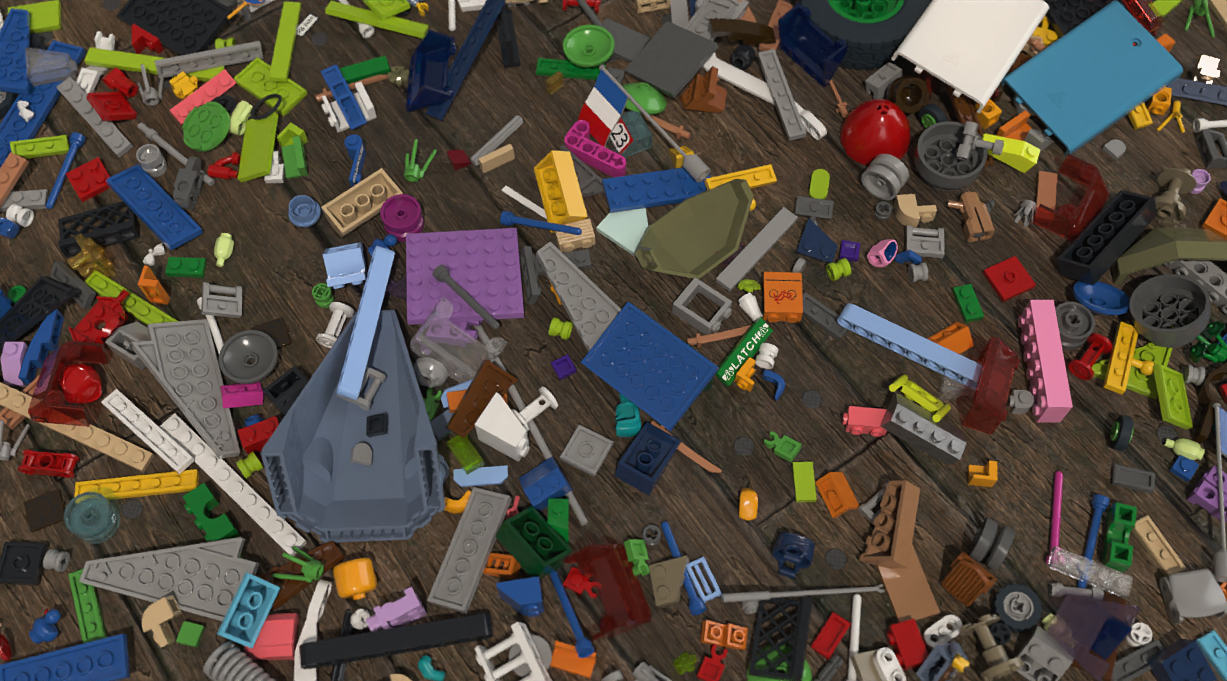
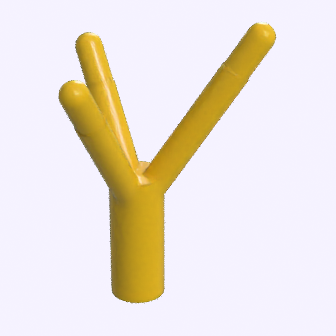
(1176, 114)

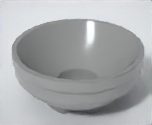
(431, 369)

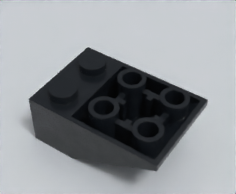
(285, 390)

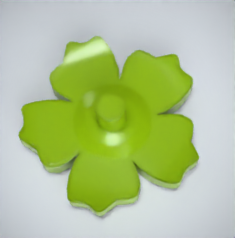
(749, 285)

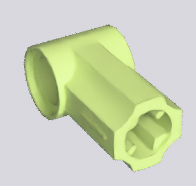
(239, 118)

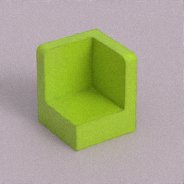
(286, 136)

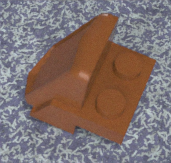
(704, 93)
(967, 579)

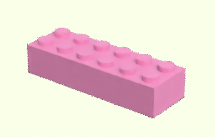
(1045, 361)

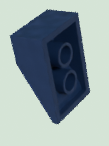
(647, 458)

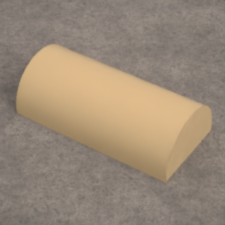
(360, 202)

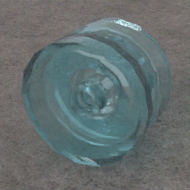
(91, 517)

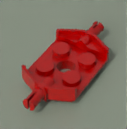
(102, 312)

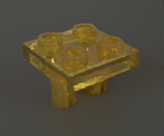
(92, 258)

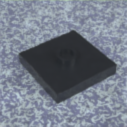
(22, 563)

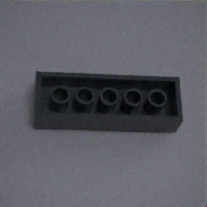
(1107, 237)

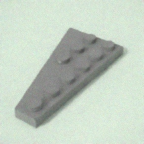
(583, 301)

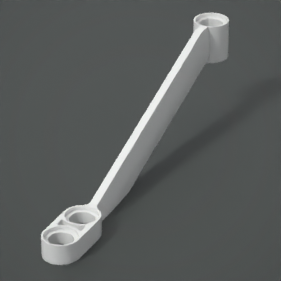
(760, 89)
(309, 631)

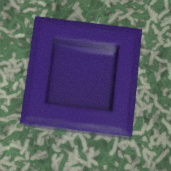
(849, 250)
(563, 367)

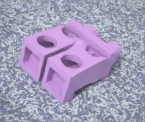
(398, 613)

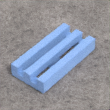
(710, 596)

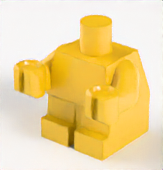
(183, 85)

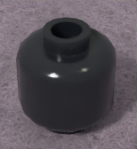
(743, 56)

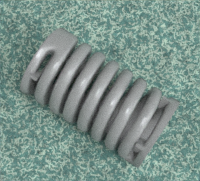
(233, 666)

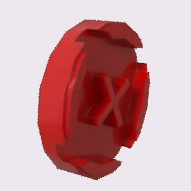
(110, 328)

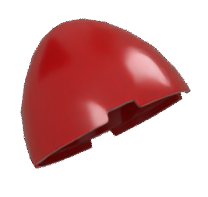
(871, 133)

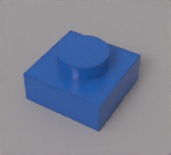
(1184, 468)

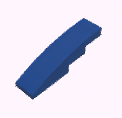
(343, 97)
(45, 340)

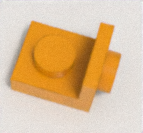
(744, 375)

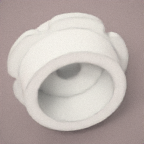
(356, 619)

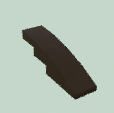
(742, 30)

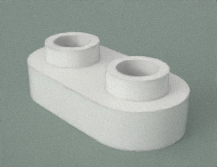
(941, 632)
(888, 669)

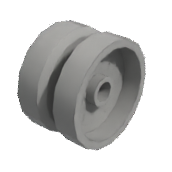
(885, 176)

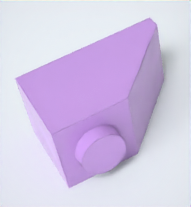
(11, 362)

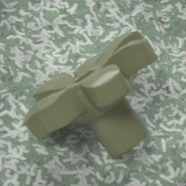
(398, 75)

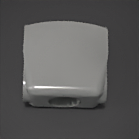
(1192, 595)

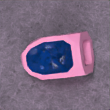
(882, 253)

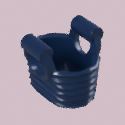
(794, 549)

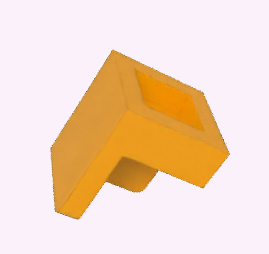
(983, 475)

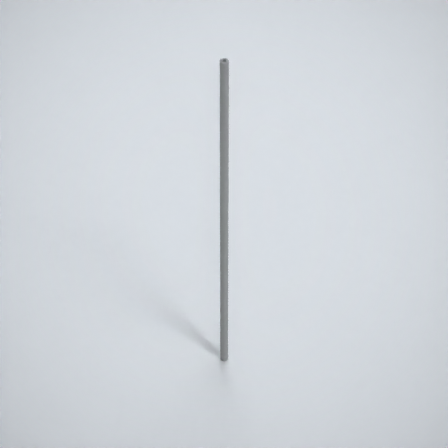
(534, 430)

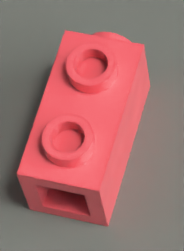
(864, 420)

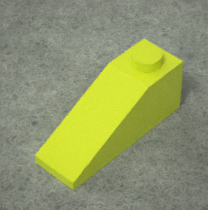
(1015, 152)

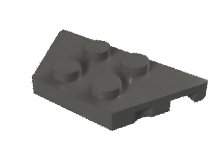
(588, 181)

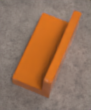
(1016, 128)
(152, 288)
(954, 337)
(836, 493)
(567, 660)

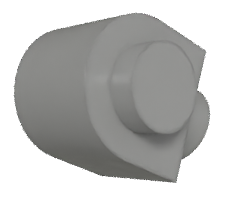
(1020, 401)

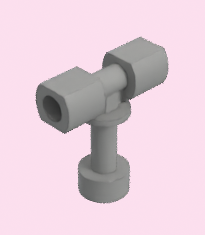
(971, 142)

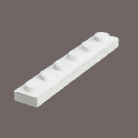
(148, 431)

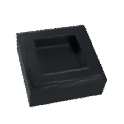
(376, 425)

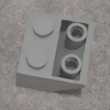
(121, 342)
(1043, 657)

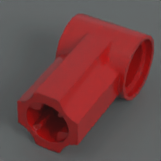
(117, 80)

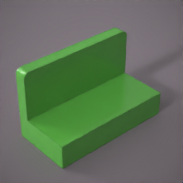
(295, 159)

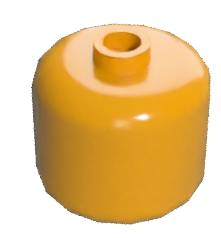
(355, 578)

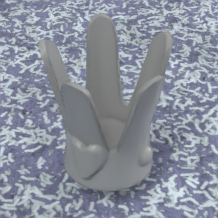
(1027, 208)

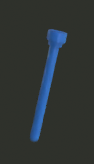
(76, 141)
(508, 218)
(1099, 505)
(695, 606)
(583, 646)

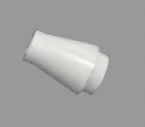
(750, 306)

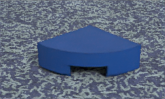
(908, 256)

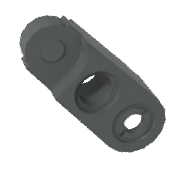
(188, 184)

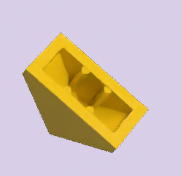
(677, 158)

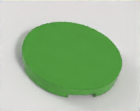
(206, 126)

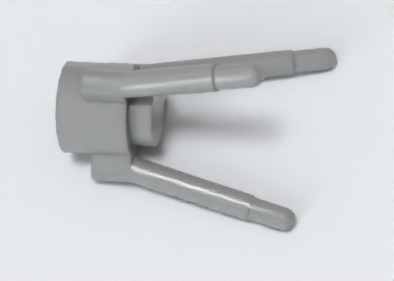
(150, 95)
(5, 449)
(647, 673)

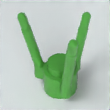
(1200, 8)
(412, 171)
(312, 568)

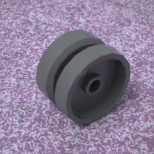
(1074, 324)
(992, 544)

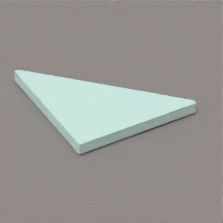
(625, 228)

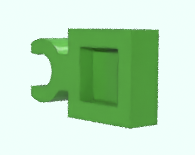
(430, 403)
(785, 447)
(637, 554)

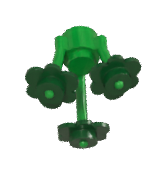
(1216, 351)

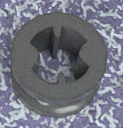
(883, 215)
(654, 529)

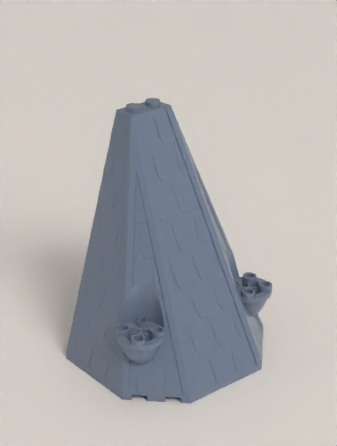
(313, 445)

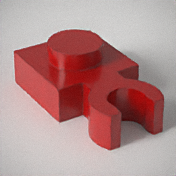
(579, 583)
(711, 667)

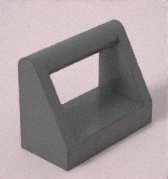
(1208, 150)

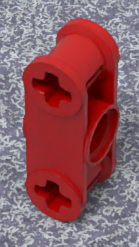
(60, 464)

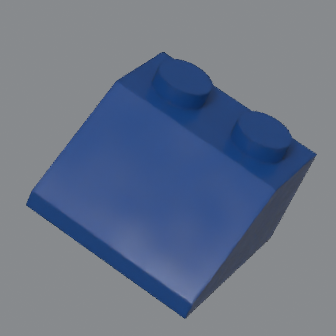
(545, 483)
(523, 595)

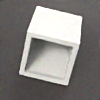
(502, 429)

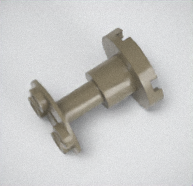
(1168, 205)
(994, 655)

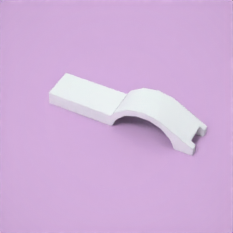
(89, 76)

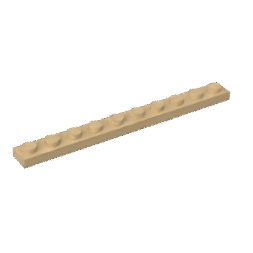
(89, 436)

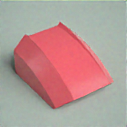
(276, 638)

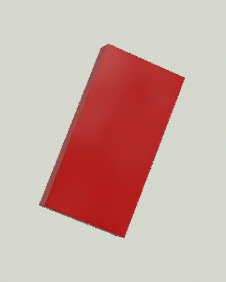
(830, 635)

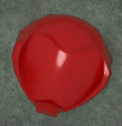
(81, 384)

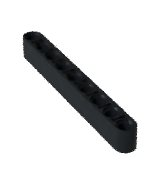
(395, 641)

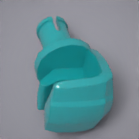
(628, 418)

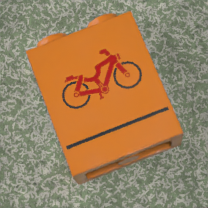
(782, 296)

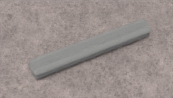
(497, 139)

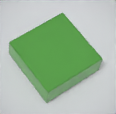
(190, 634)

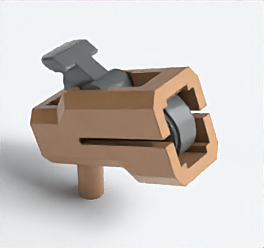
(975, 215)

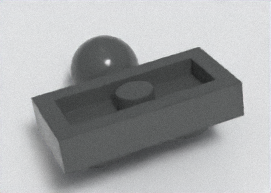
(814, 209)

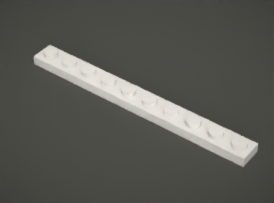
(233, 485)

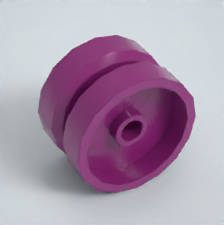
(402, 216)

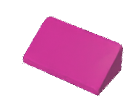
(241, 395)

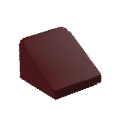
(458, 159)

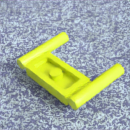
(921, 396)

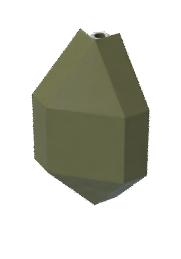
(691, 233)
(1169, 245)

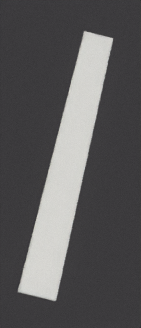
(524, 201)

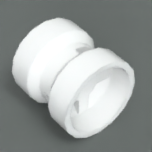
(22, 216)
(766, 356)

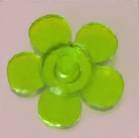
(685, 663)

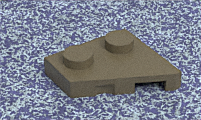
(667, 580)

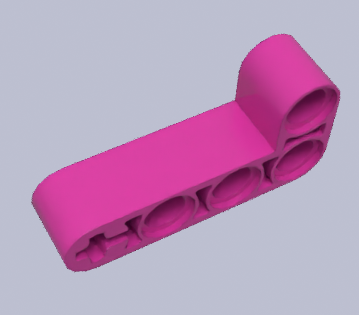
(579, 138)

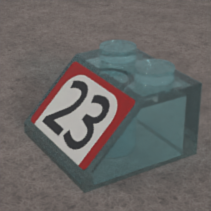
(630, 134)

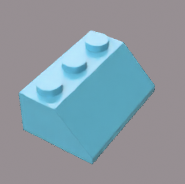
(248, 610)

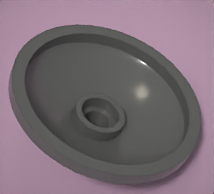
(244, 348)

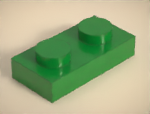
(186, 267)
(967, 303)

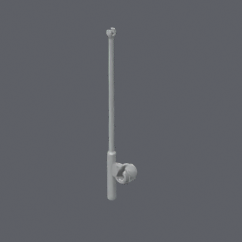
(750, 599)

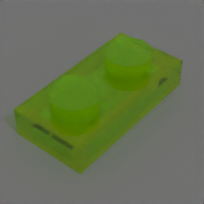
(465, 454)

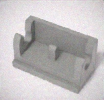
(881, 80)

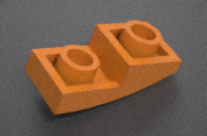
(724, 635)

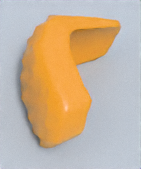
(748, 504)
(457, 506)

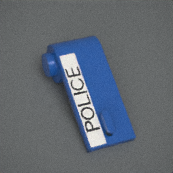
(357, 153)

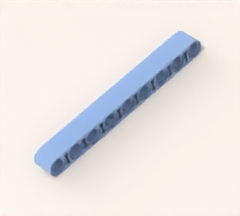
(365, 323)
(910, 345)

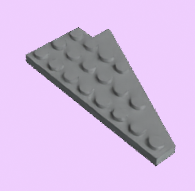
(187, 368)
(198, 575)

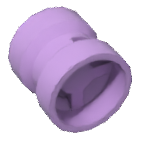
(1202, 178)

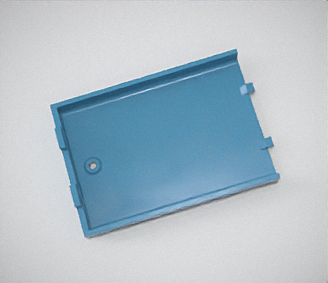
(1093, 76)

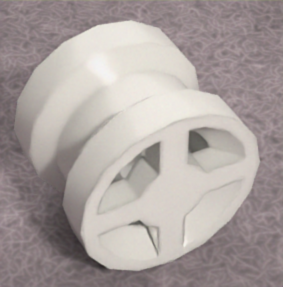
(1142, 631)

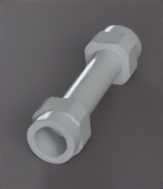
(1058, 590)

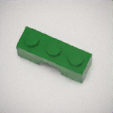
(201, 503)
(1119, 524)

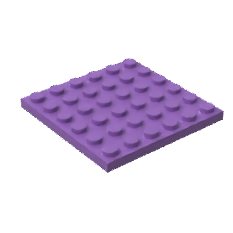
(477, 260)

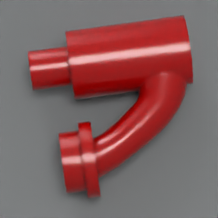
(217, 170)

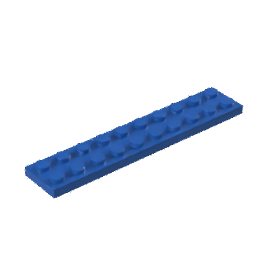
(40, 100)

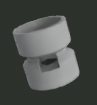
(151, 160)

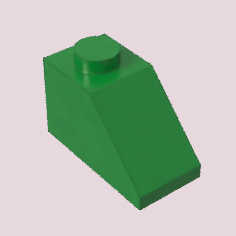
(559, 517)

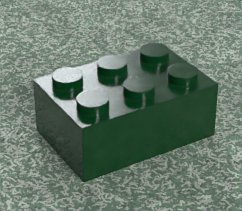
(533, 543)

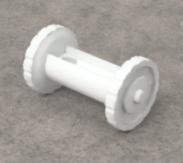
(340, 313)
(534, 408)

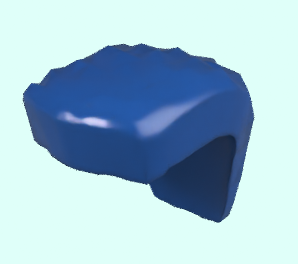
(8, 228)
(776, 379)

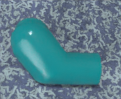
(428, 671)

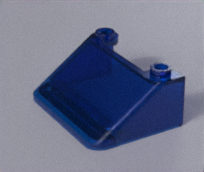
(810, 45)
(429, 71)

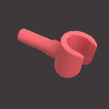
(513, 511)

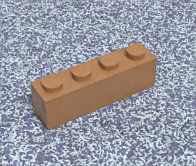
(894, 527)

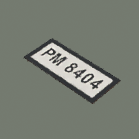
(306, 24)

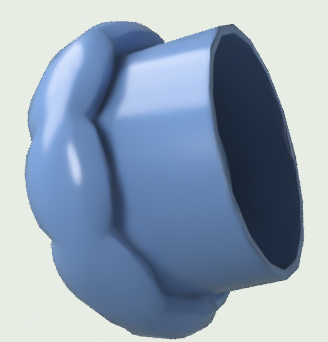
(304, 211)

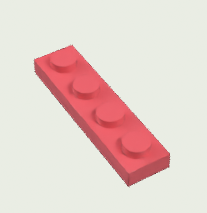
(206, 93)

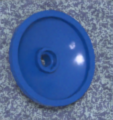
(1101, 298)

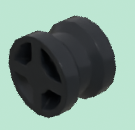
(1002, 632)

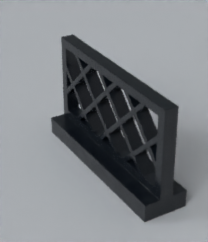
(507, 38)
(102, 236)
(799, 645)

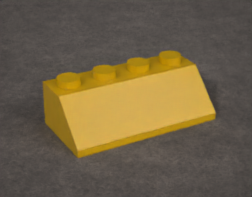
(560, 188)

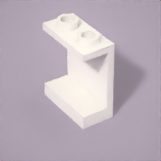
(336, 117)

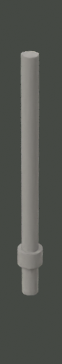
(154, 136)

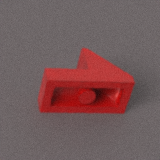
(143, 39)

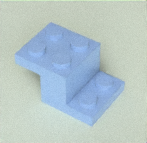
(345, 265)

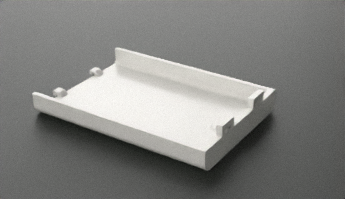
(971, 42)

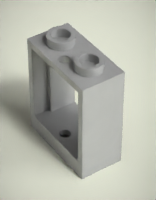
(679, 307)

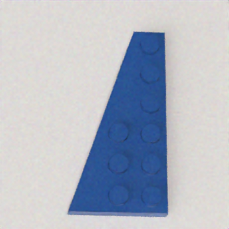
(13, 41)

